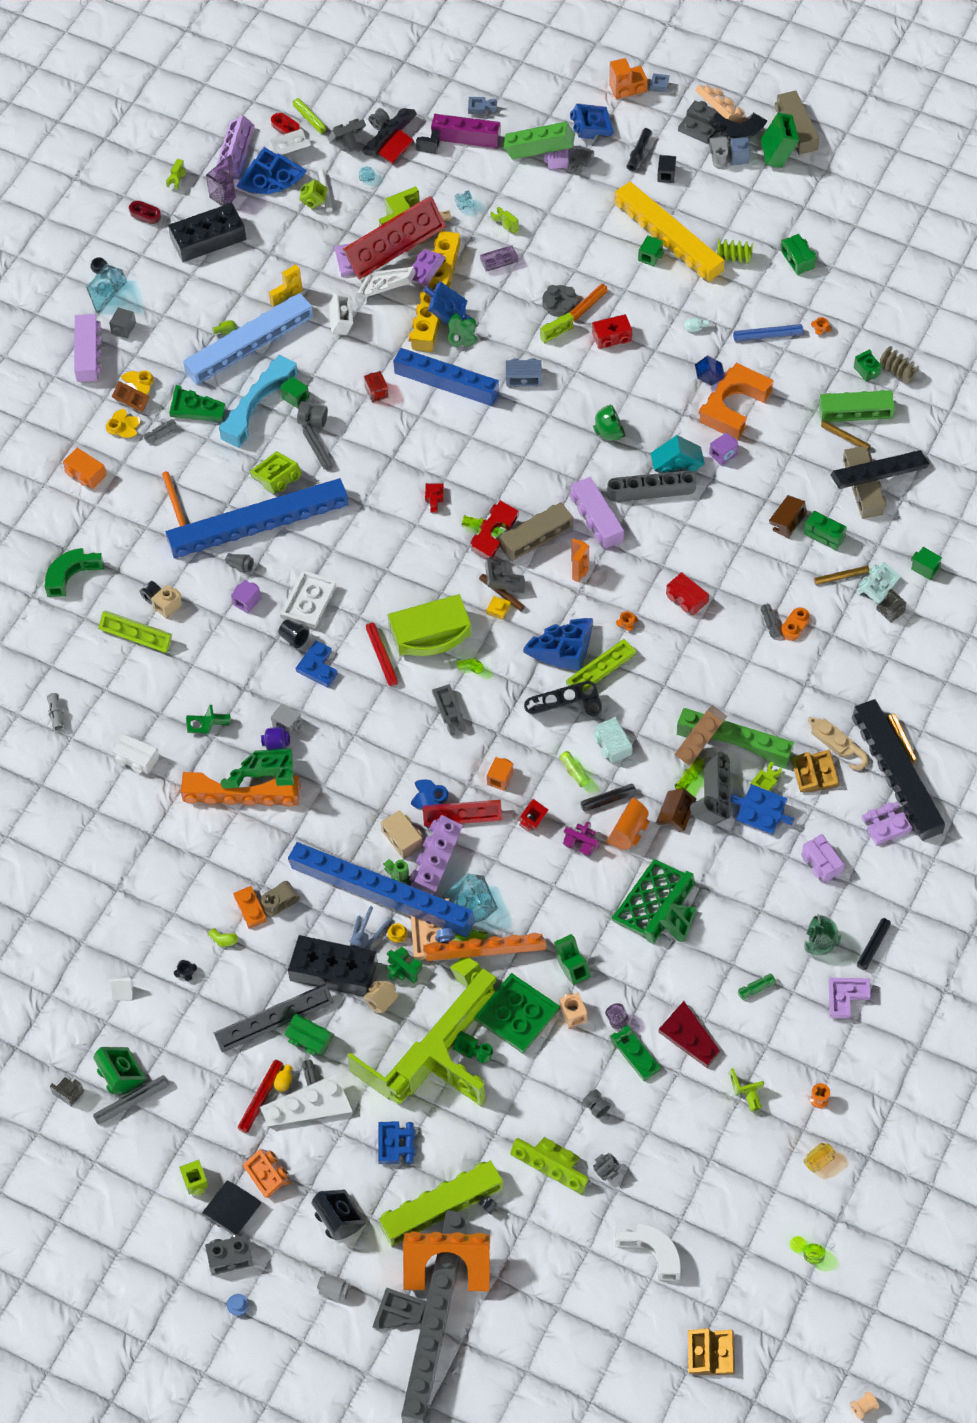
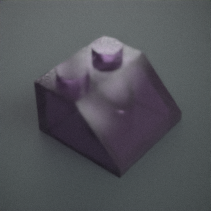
(222, 182)

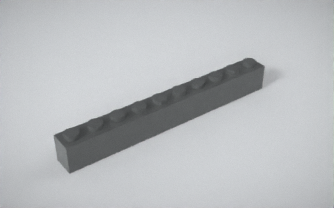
(433, 1325)

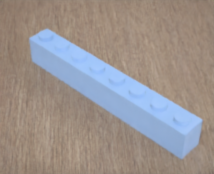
(248, 338)

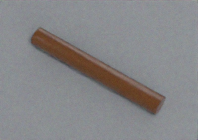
(504, 594)

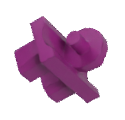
(589, 843)

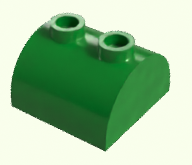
(119, 1069)

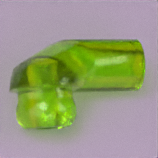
(471, 664)

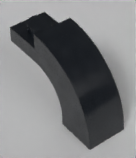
(737, 130)

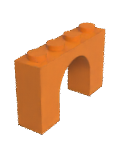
(737, 381)
(470, 1247)

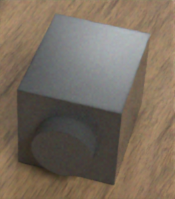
(122, 322)

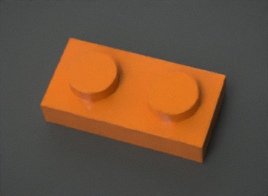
(250, 907)

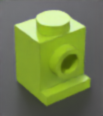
(191, 1172)

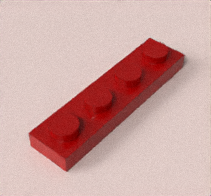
(464, 812)

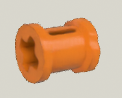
(821, 1090)

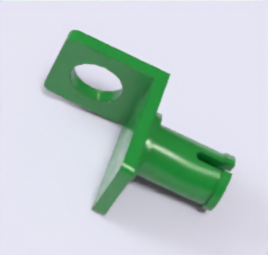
(207, 721)

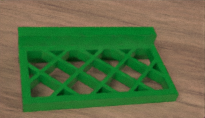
(677, 896)

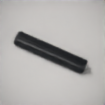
(608, 797)
(873, 944)

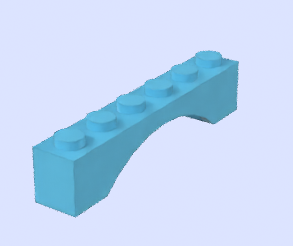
(235, 428)

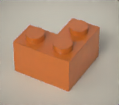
(626, 80)

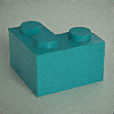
(677, 454)

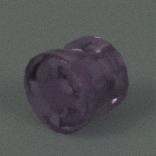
(617, 1016)

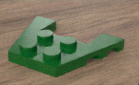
(264, 763)

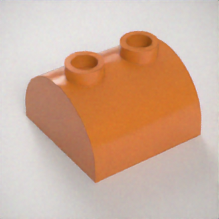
(629, 825)

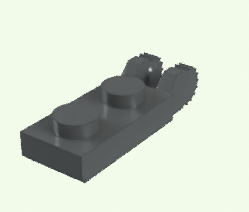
(448, 707)

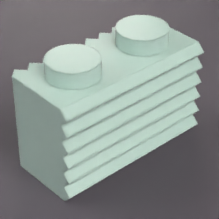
(613, 740)

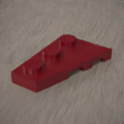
(689, 1035)

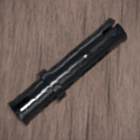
(637, 154)

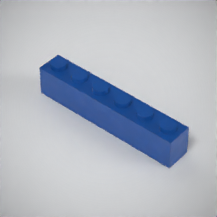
(446, 376)

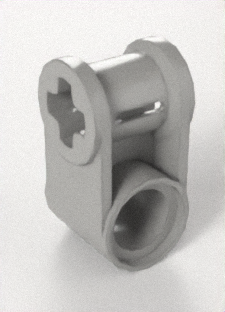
(719, 151)

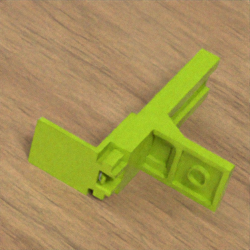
(433, 1050)

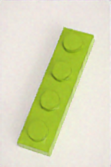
(135, 631)
(603, 664)

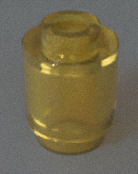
(819, 1157)

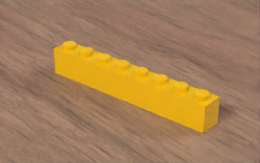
(670, 231)

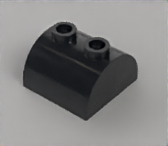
(337, 1213)

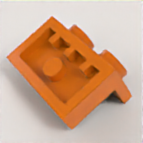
(266, 1172)

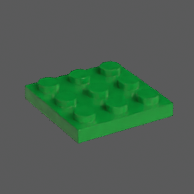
(517, 1013)

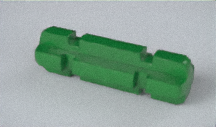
(756, 986)

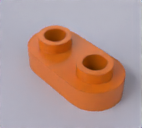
(796, 622)

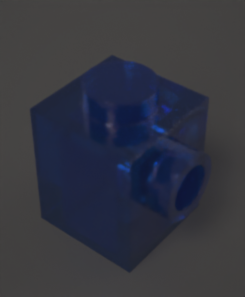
(709, 370)

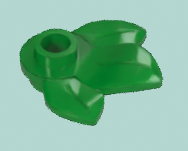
(463, 329)

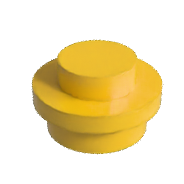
(397, 933)

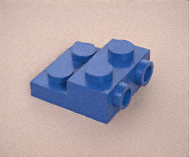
(591, 121)

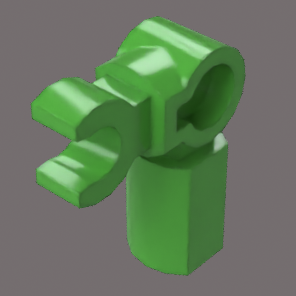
(399, 870)

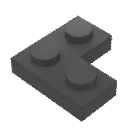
(499, 579)

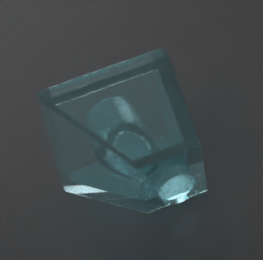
(105, 286)

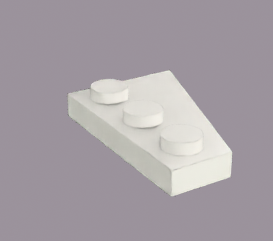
(385, 280)

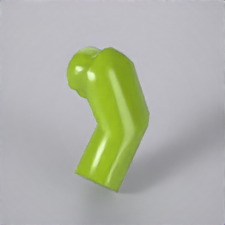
(223, 940)

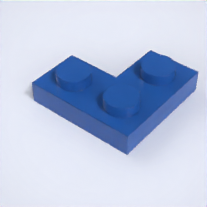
(313, 665)

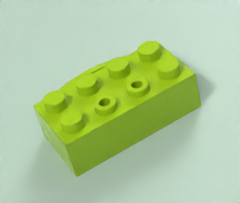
(430, 627)

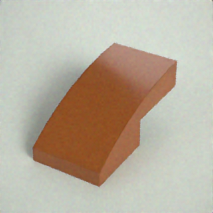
(130, 396)

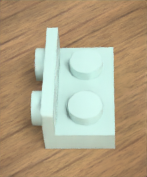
(879, 582)

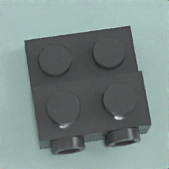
(696, 122)

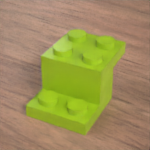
(399, 203)

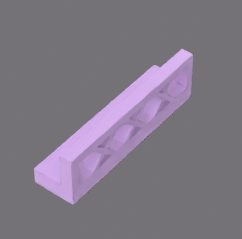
(237, 142)

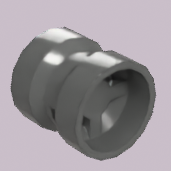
(596, 1103)

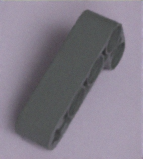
(717, 798)

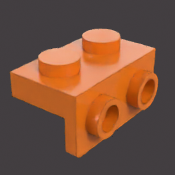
(579, 559)

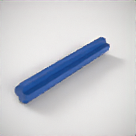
(769, 332)

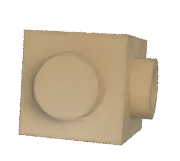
(166, 601)
(380, 996)

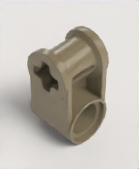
(279, 898)

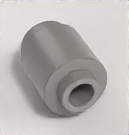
(333, 1287)

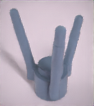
(360, 938)

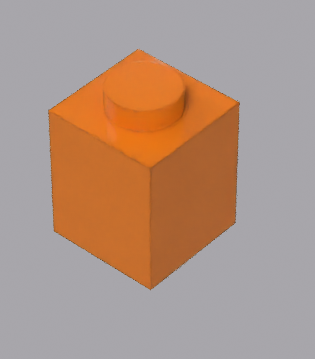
(500, 773)

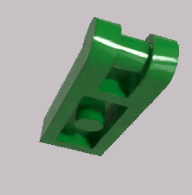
(635, 1053)

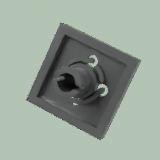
(347, 132)

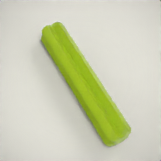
(309, 115)

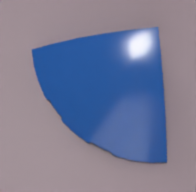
(270, 174)
(562, 645)

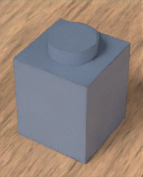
(739, 151)

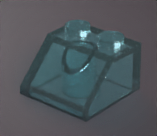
(473, 894)

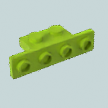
(552, 1161)

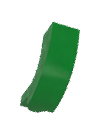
(66, 566)

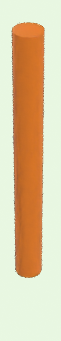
(173, 497)

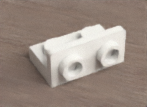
(290, 142)

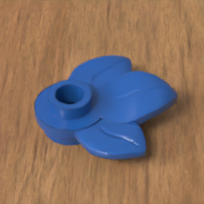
(427, 792)

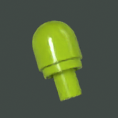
(225, 327)

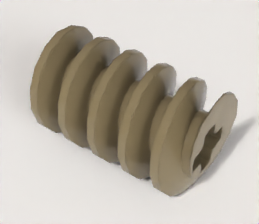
(898, 366)

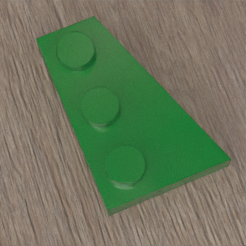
(193, 406)

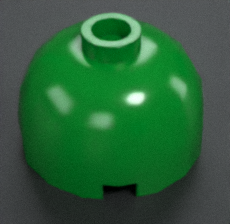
(608, 424)

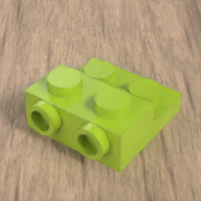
(276, 472)

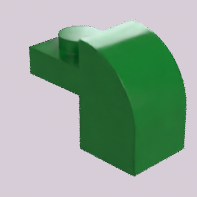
(570, 960)

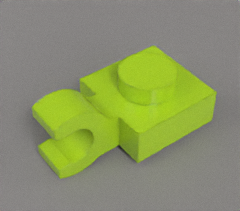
(177, 172)
(508, 220)

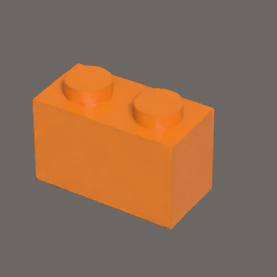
(84, 468)

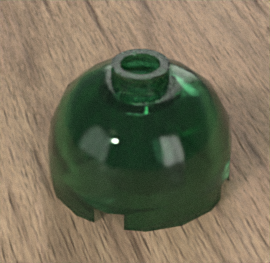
(822, 935)

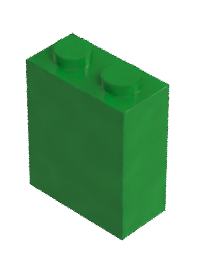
(779, 140)

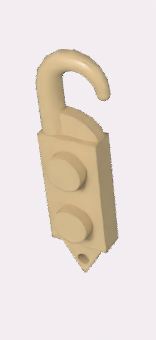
(837, 741)

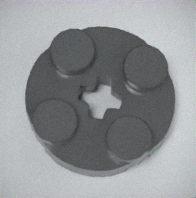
(557, 292)

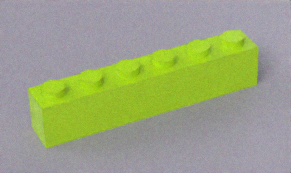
(432, 1205)

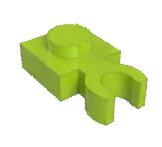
(766, 779)

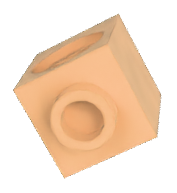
(575, 1017)

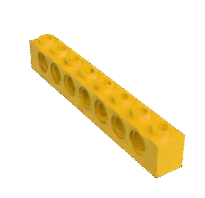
(426, 323)

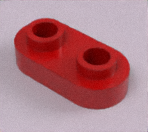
(286, 123)

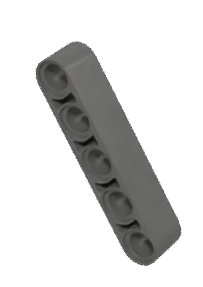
(651, 486)

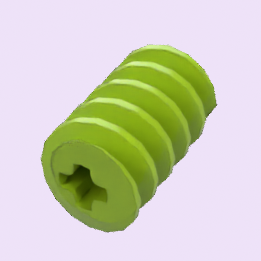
(735, 251)

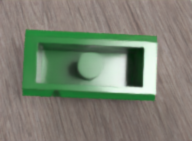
(798, 254)
(825, 530)
(308, 1034)

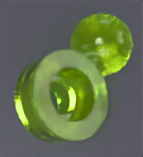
(812, 1252)

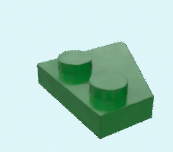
(677, 919)

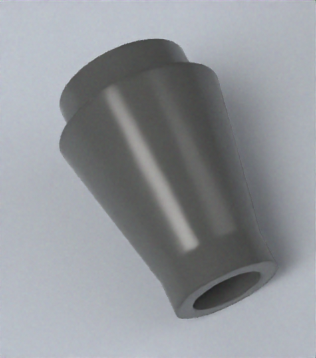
(243, 562)

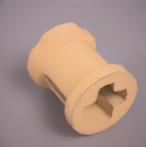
(864, 1405)

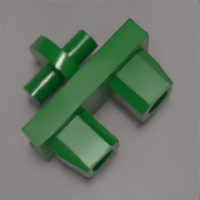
(401, 969)

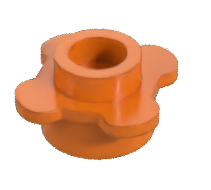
(821, 325)
(627, 616)

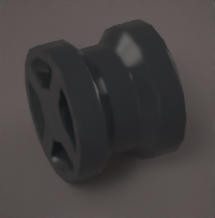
(148, 592)

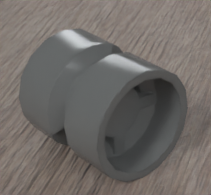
(312, 414)

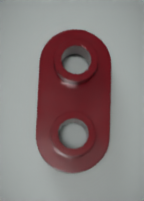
(147, 212)

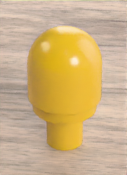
(283, 1079)

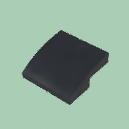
(231, 1208)

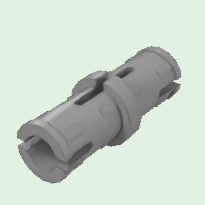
(55, 712)

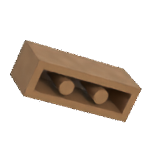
(700, 735)

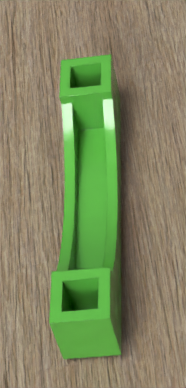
(765, 745)

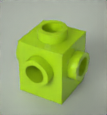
(313, 194)

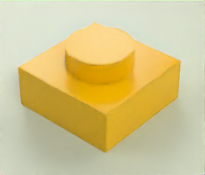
(498, 607)

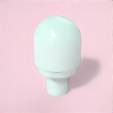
(695, 324)

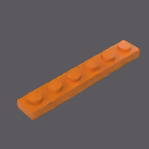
(484, 947)

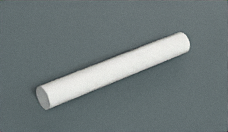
(322, 176)

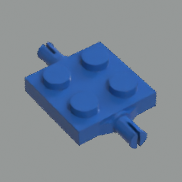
(446, 303)
(762, 809)

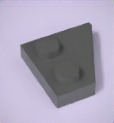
(398, 1310)

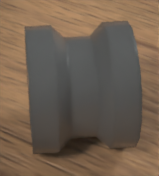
(379, 118)

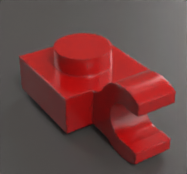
(434, 493)

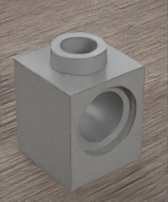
(287, 718)

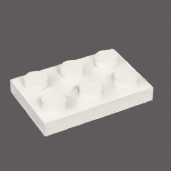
(308, 599)

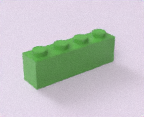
(539, 140)
(856, 406)

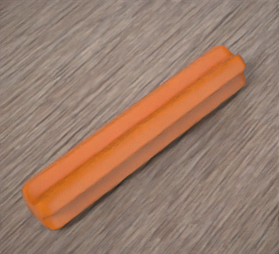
(588, 302)

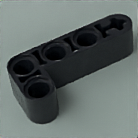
(561, 701)

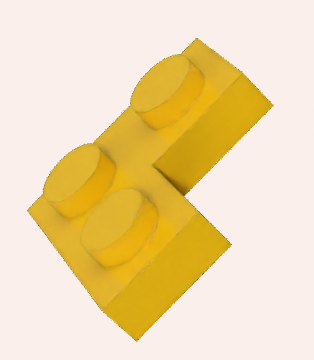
(291, 286)

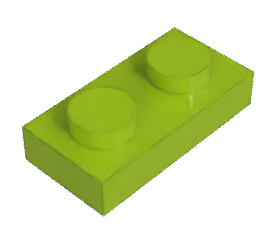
(557, 327)

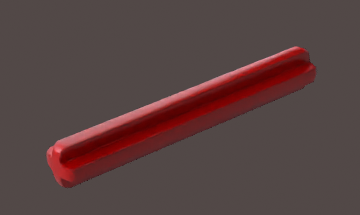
(381, 654)
(260, 1097)

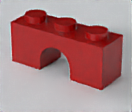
(501, 516)

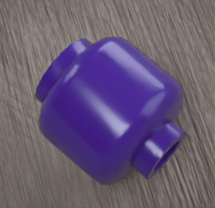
(275, 738)

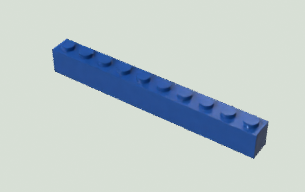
(257, 518)
(381, 889)

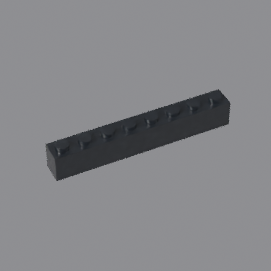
(898, 770)

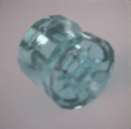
(464, 200)

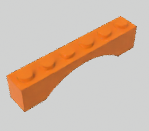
(200, 788)

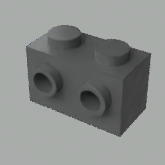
(229, 1254)

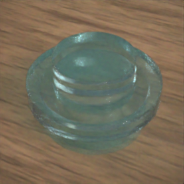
(367, 174)

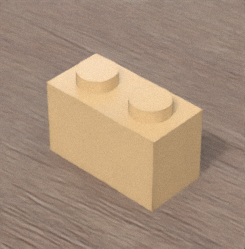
(402, 834)

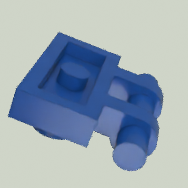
(389, 1142)

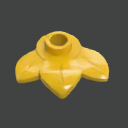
(139, 380)
(124, 424)

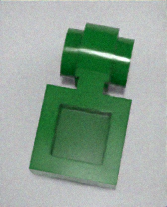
(468, 1047)

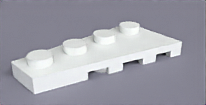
(310, 1102)

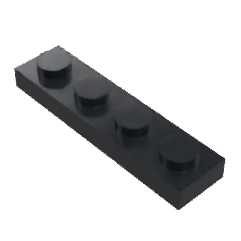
(399, 122)

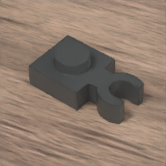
(580, 158)

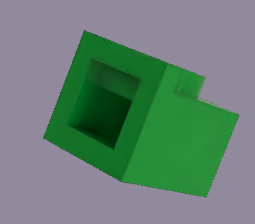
(867, 365)

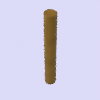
(845, 435)
(841, 575)

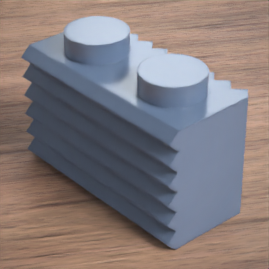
(523, 372)

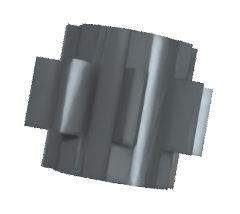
(606, 1166)

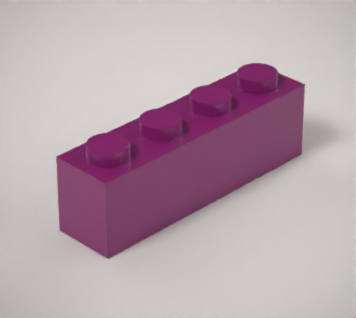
(467, 130)

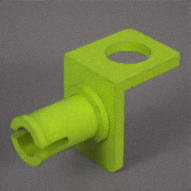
(749, 1091)

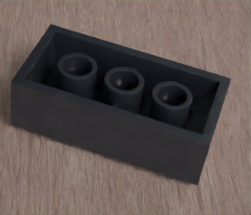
(207, 232)
(331, 963)

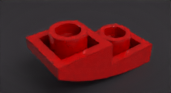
(395, 146)

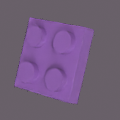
(426, 266)

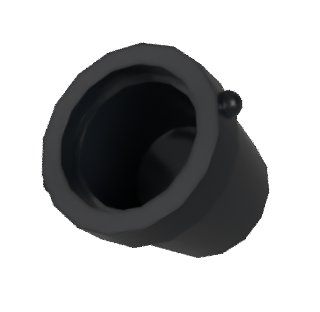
(294, 633)

